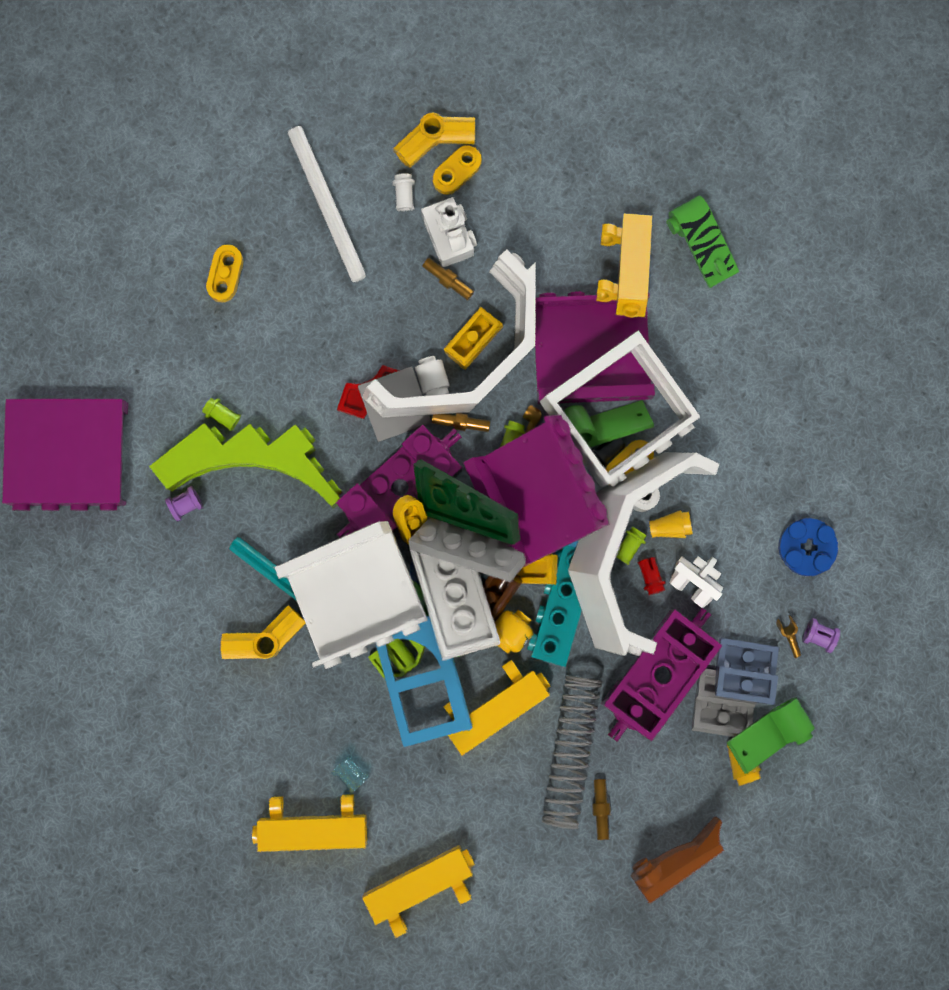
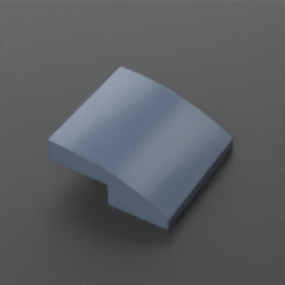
(746, 671)

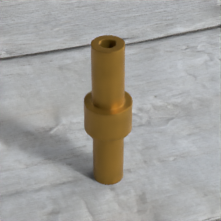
(448, 279)
(461, 422)
(601, 809)

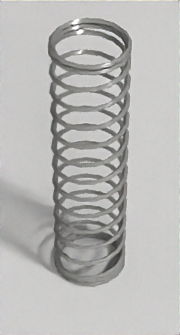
(571, 823)

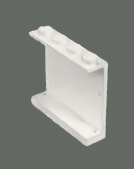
(354, 593)

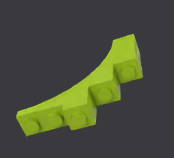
(204, 452)

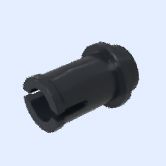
(608, 450)

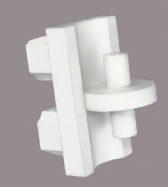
(707, 587)

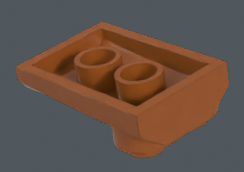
(663, 873)

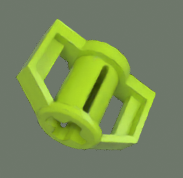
(400, 656)

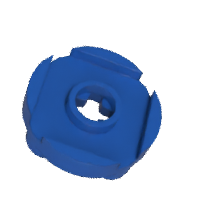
(822, 537)

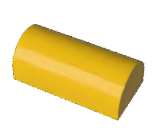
(473, 338)

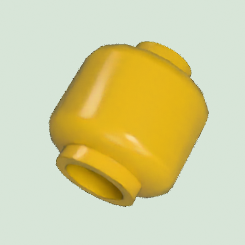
(513, 630)

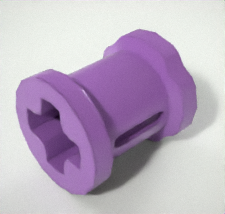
(184, 503)
(821, 635)

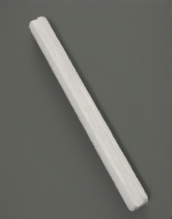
(326, 204)

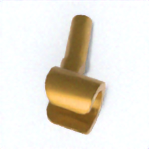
(532, 415)
(790, 632)

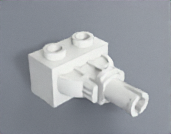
(448, 232)

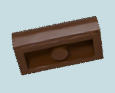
(500, 593)

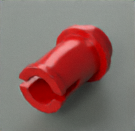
(651, 576)

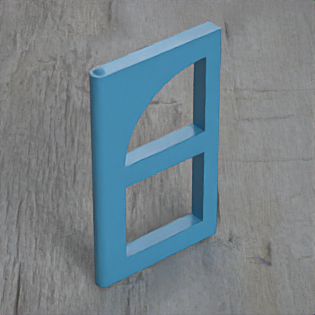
(447, 672)

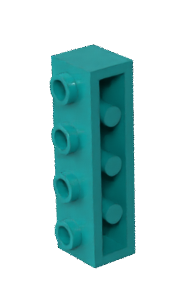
(558, 616)

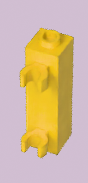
(633, 265)
(501, 708)
(310, 832)
(419, 884)

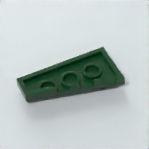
(463, 506)

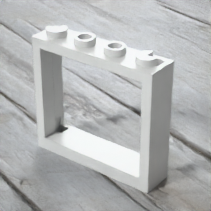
(663, 382)

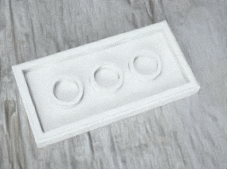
(455, 606)

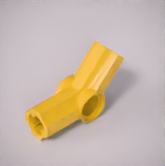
(419, 142)
(247, 645)

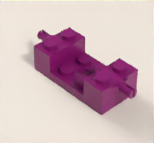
(374, 497)
(642, 701)

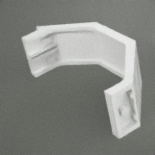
(520, 282)
(597, 551)

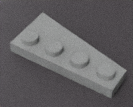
(467, 549)

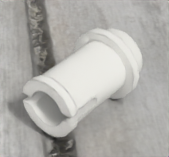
(404, 194)

